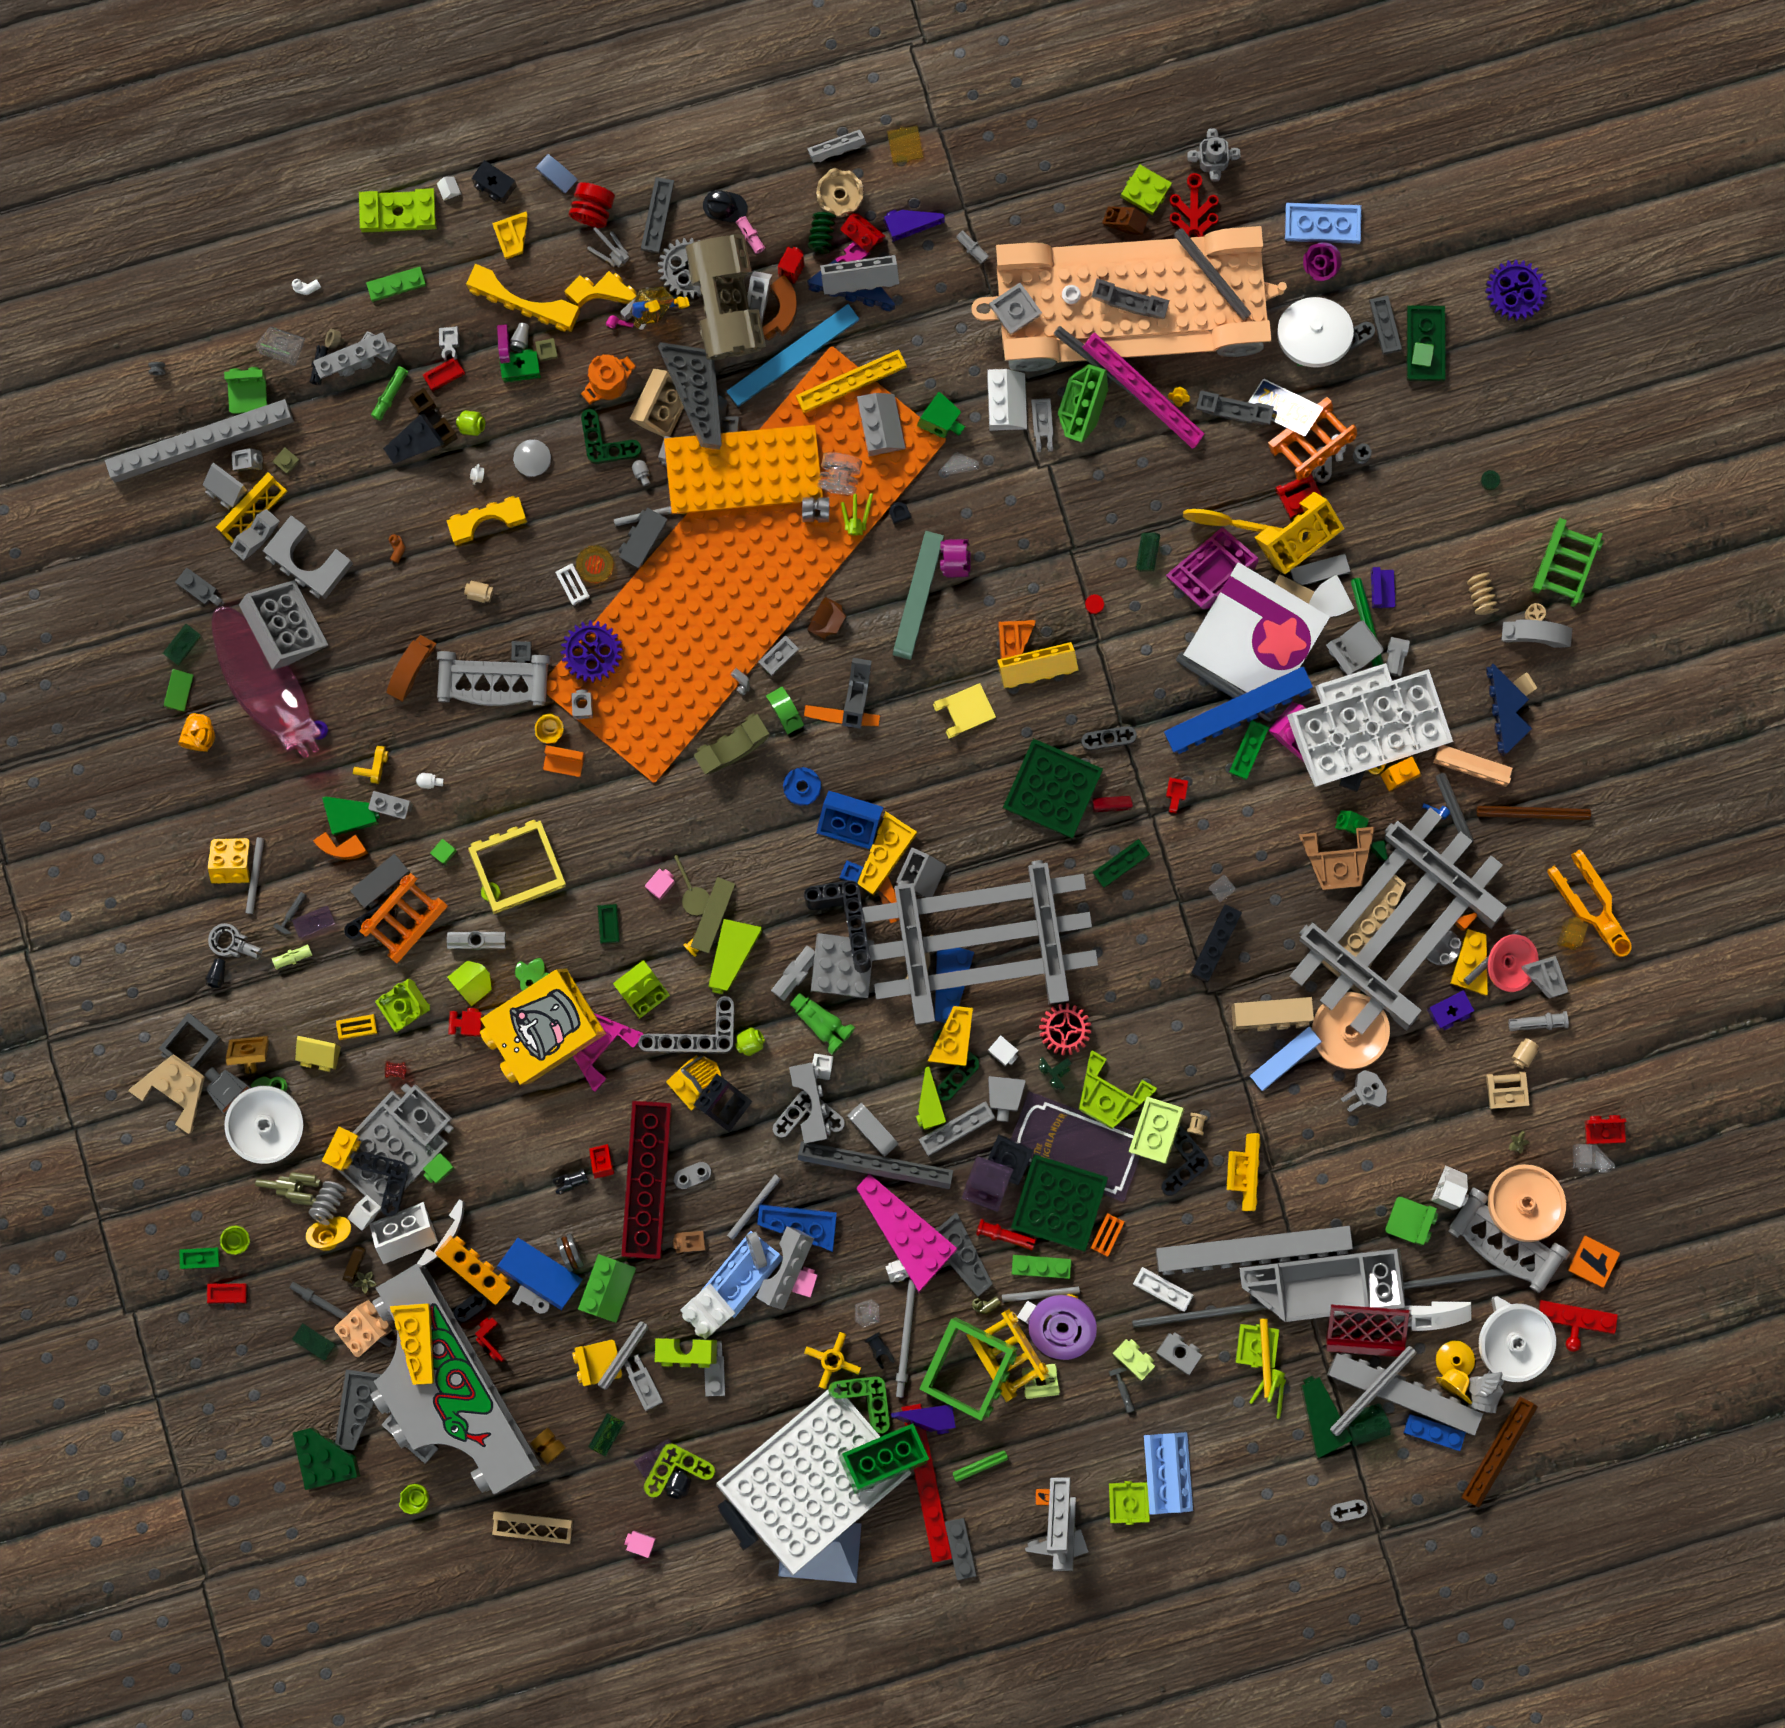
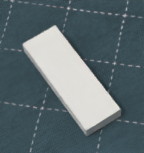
(1163, 1289)

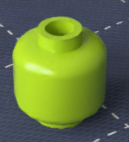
(470, 423)
(750, 1041)

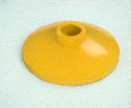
(1448, 1351)

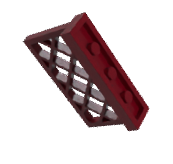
(1365, 1345)

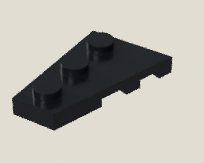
(413, 440)

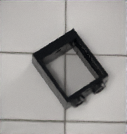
(732, 1110)

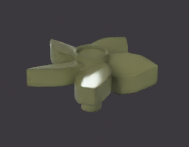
(1518, 1142)
(364, 1281)

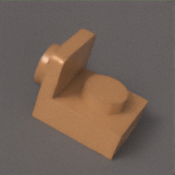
(689, 1242)

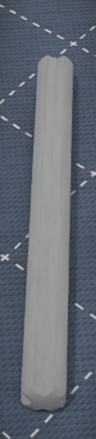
(1373, 1391)

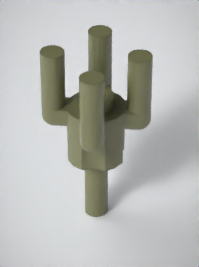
(292, 1187)

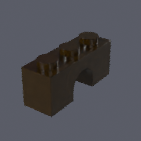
(425, 405)

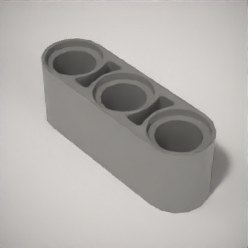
(872, 1129)

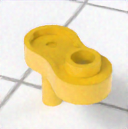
(380, 757)

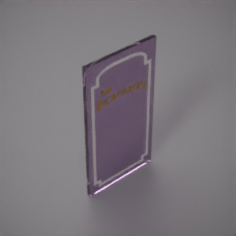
(1077, 1140)

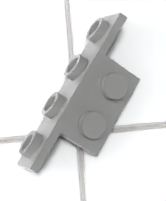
(352, 357)

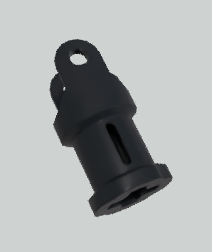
(571, 1181)
(879, 1348)

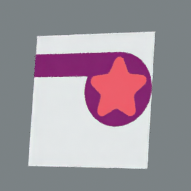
(1255, 631)

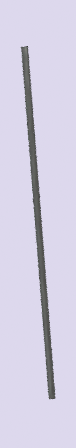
(1259, 1306)

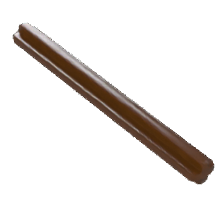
(1533, 812)

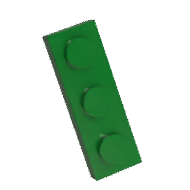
(1248, 750)

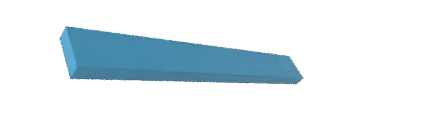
(793, 355)

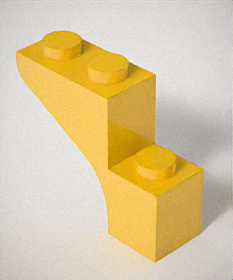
(608, 288)

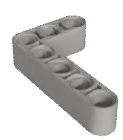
(697, 1038)

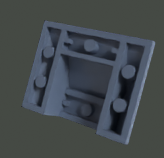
(835, 1561)

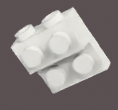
(707, 1312)

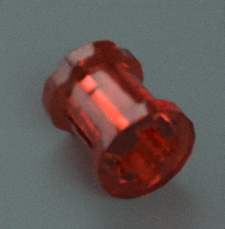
(395, 1069)

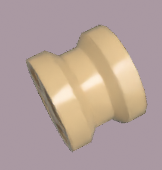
(1536, 610)

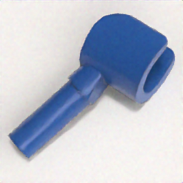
(1443, 811)

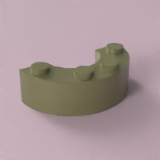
(734, 747)

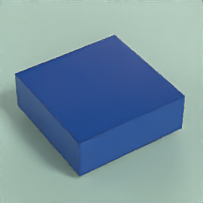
(851, 872)

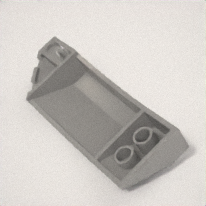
(1310, 1286)

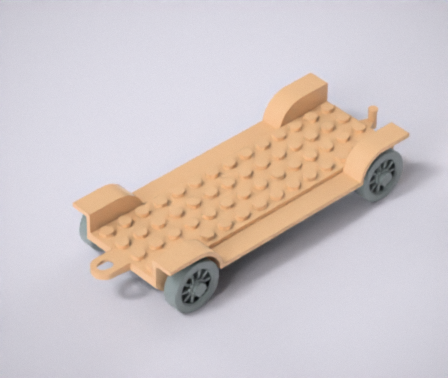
(1195, 317)

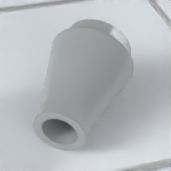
(519, 340)

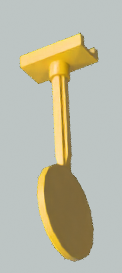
(1219, 519)

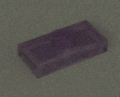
(313, 921)

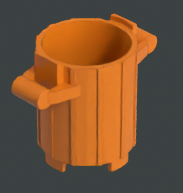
(607, 378)

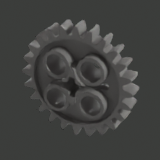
(678, 253)

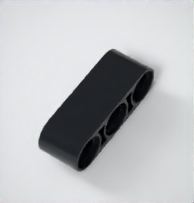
(358, 922)

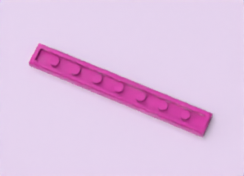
(1143, 390)

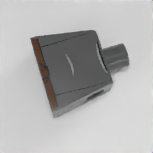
(224, 1088)

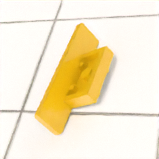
(1244, 1171)

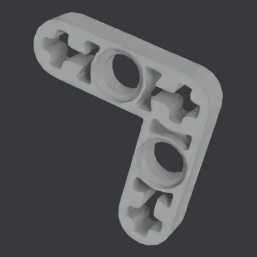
(808, 1106)

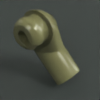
(984, 1306)

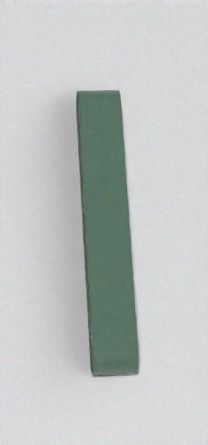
(918, 595)

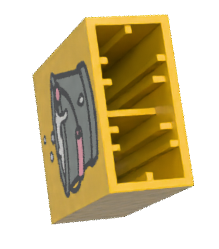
(541, 1027)

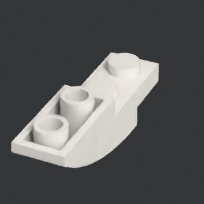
(1437, 1316)

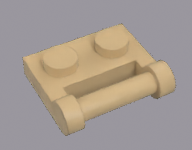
(1507, 1096)

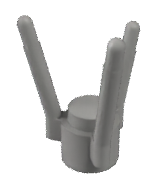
(619, 257)

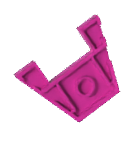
(590, 1054)

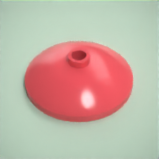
(1518, 952)

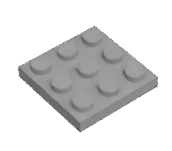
(835, 969)

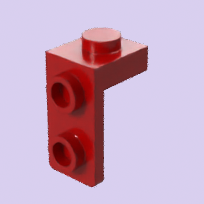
(486, 1327)

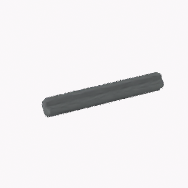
(1453, 805)

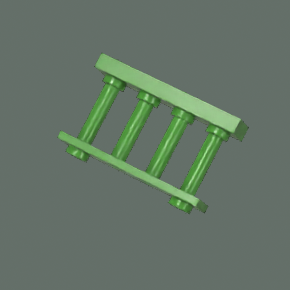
(1548, 565)

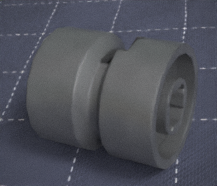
(809, 506)

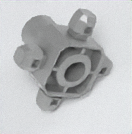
(1213, 155)

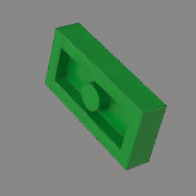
(199, 1258)

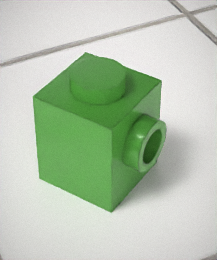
(438, 1169)

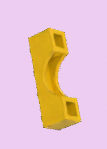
(464, 526)

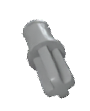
(972, 247)

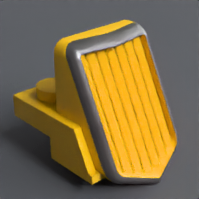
(693, 1079)

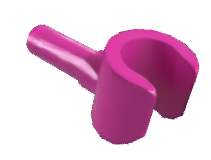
(613, 321)

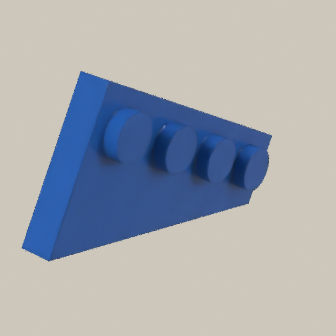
(950, 961)
(812, 1222)

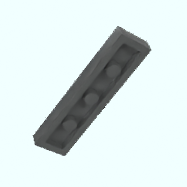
(657, 215)

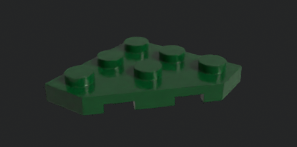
(322, 1459)

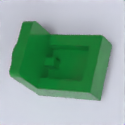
(1350, 821)

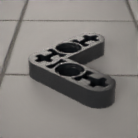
(1190, 1158)
(392, 1178)

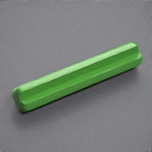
(980, 1466)

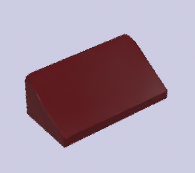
(1110, 804)

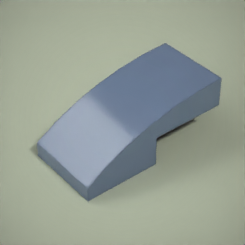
(556, 173)

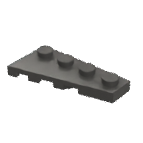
(965, 1259)
(355, 1407)

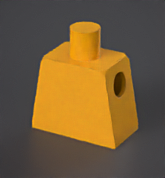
(1401, 774)

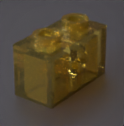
(1572, 933)

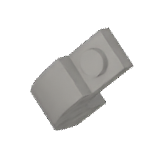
(1537, 631)

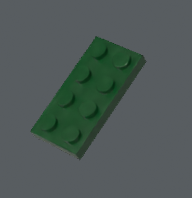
(1426, 326)

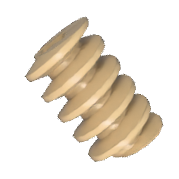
(1481, 594)

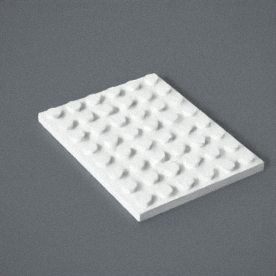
(796, 1485)

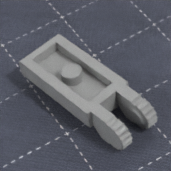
(1042, 422)
(715, 1375)
(643, 1385)

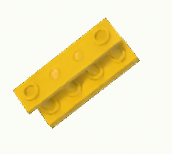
(988, 1355)

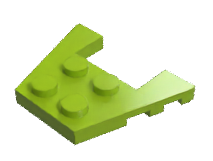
(1105, 1101)

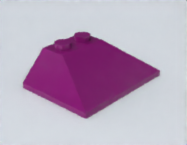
(1210, 566)

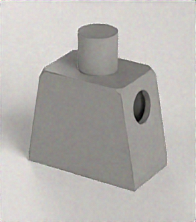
(1004, 1095)

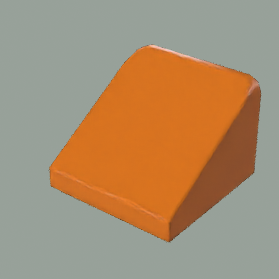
(1464, 921)

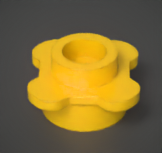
(1179, 396)

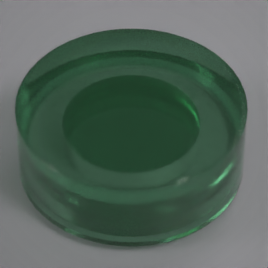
(1490, 480)

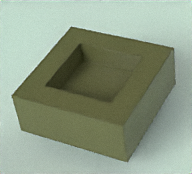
(546, 349)
(286, 461)

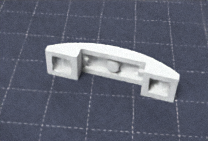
(457, 1214)

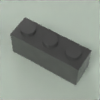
(642, 537)
(380, 882)

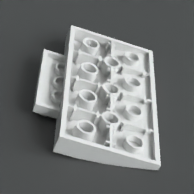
(1368, 723)

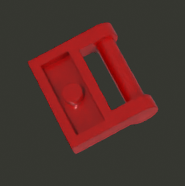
(1291, 503)

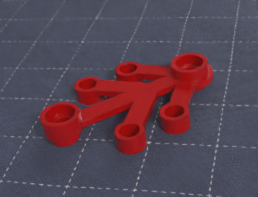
(1193, 212)

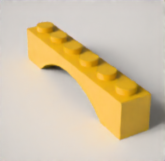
(558, 313)

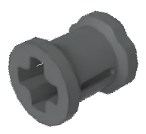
(1367, 453)

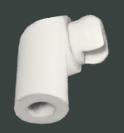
(304, 288)

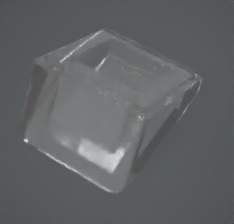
(1222, 888)

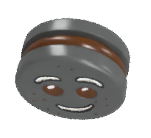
(570, 1252)

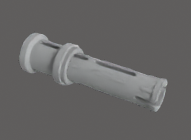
(1548, 1021)

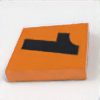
(1593, 1261)

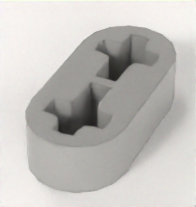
(1327, 470)
(756, 1250)
(1347, 1505)

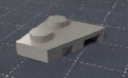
(1547, 976)

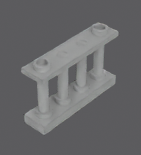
(1061, 1524)

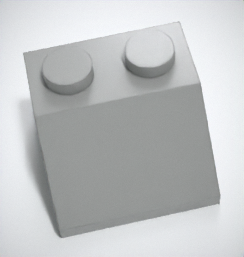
(224, 487)

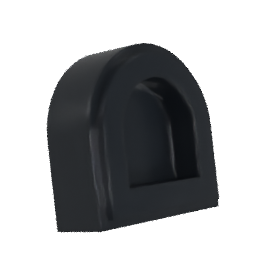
(899, 512)

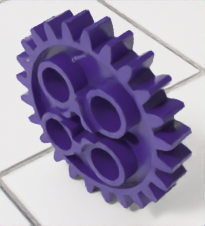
(1521, 305)
(603, 639)

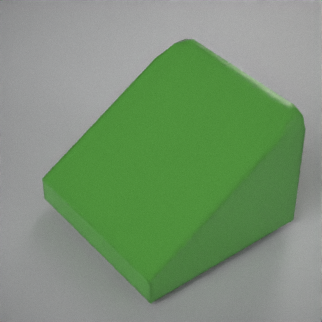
(1422, 354)
(443, 852)

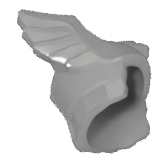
(1486, 1391)

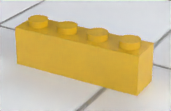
(1038, 665)

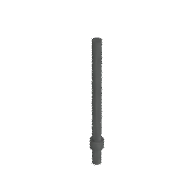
(308, 1294)

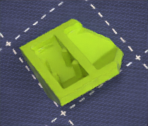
(471, 981)

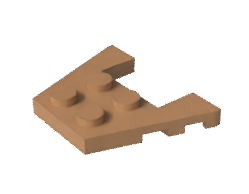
(1340, 867)

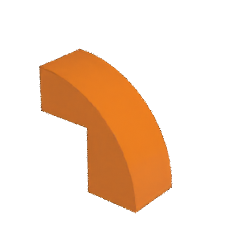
(348, 850)

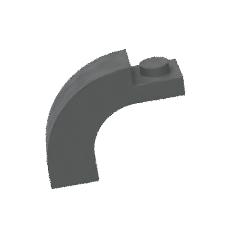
(857, 693)

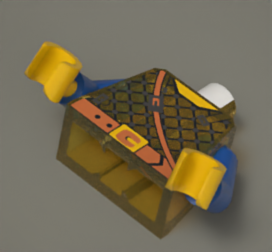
(652, 305)

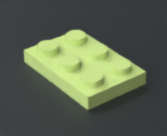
(1156, 1130)

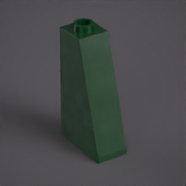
(1321, 1417)

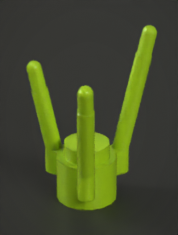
(855, 526)
(1277, 1379)

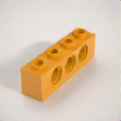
(493, 1292)

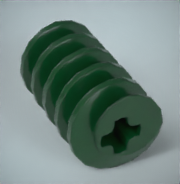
(820, 231)

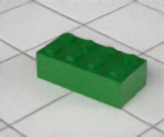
(883, 1458)

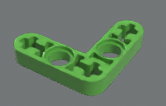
(866, 1389)

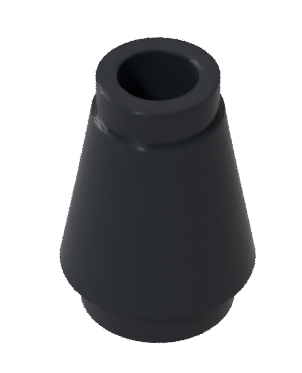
(216, 974)

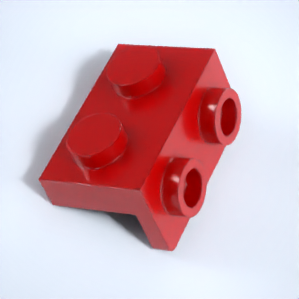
(1605, 1130)

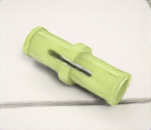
(292, 957)

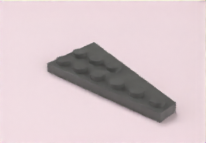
(697, 389)

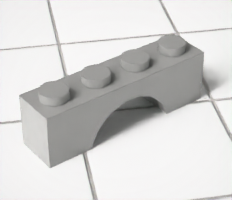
(814, 1127)
(795, 1248)

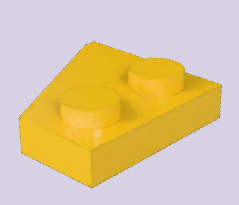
(511, 234)

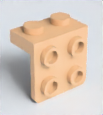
(362, 1328)

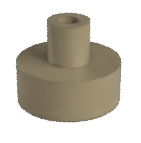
(333, 339)

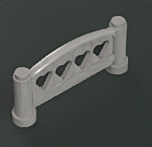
(452, 671)
(1546, 1259)

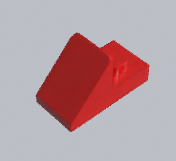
(601, 1161)

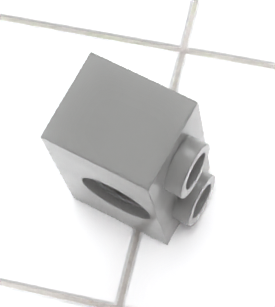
(1167, 1351)

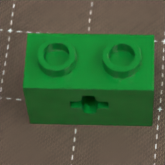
(529, 370)

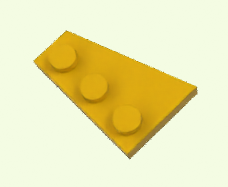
(1470, 956)
(954, 1038)

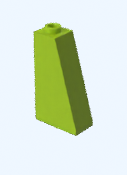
(732, 951)

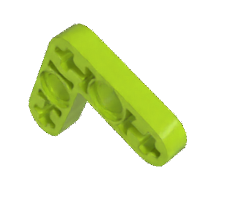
(676, 1460)

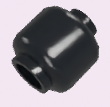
(678, 1484)

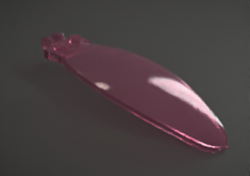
(266, 695)

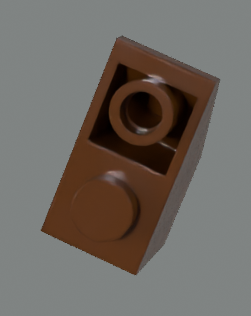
(1125, 219)

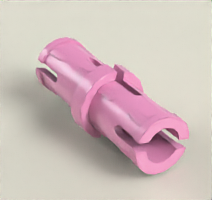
(750, 235)

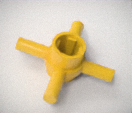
(829, 1353)

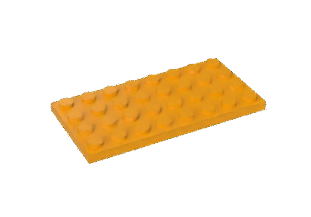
(745, 472)

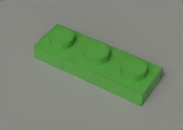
(396, 284)
(1041, 1266)

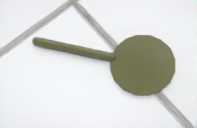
(695, 898)

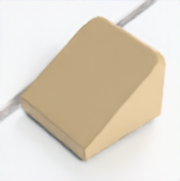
(1525, 684)

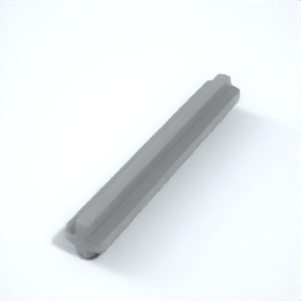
(623, 1355)

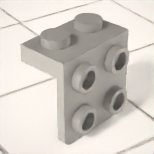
(1355, 648)

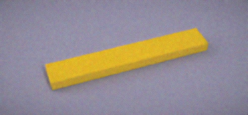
(851, 381)

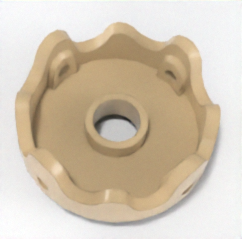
(835, 181)

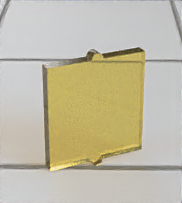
(905, 144)

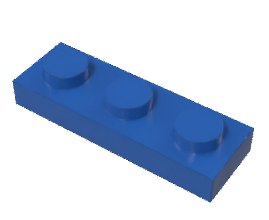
(1434, 1432)

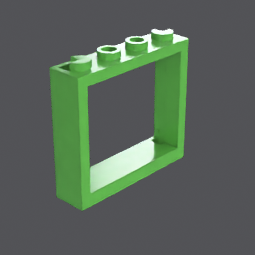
(940, 1356)

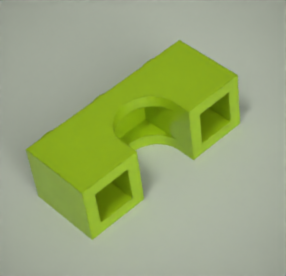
(669, 1352)

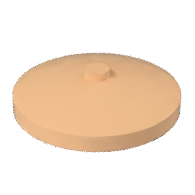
(1343, 1044)
(1526, 1203)

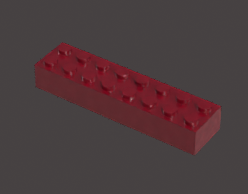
(646, 1180)

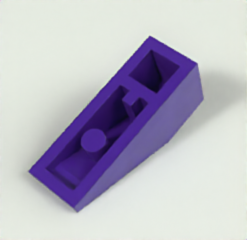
(906, 223)
(930, 1419)

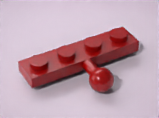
(1578, 1318)

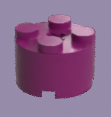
(956, 558)

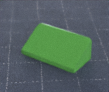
(178, 690)

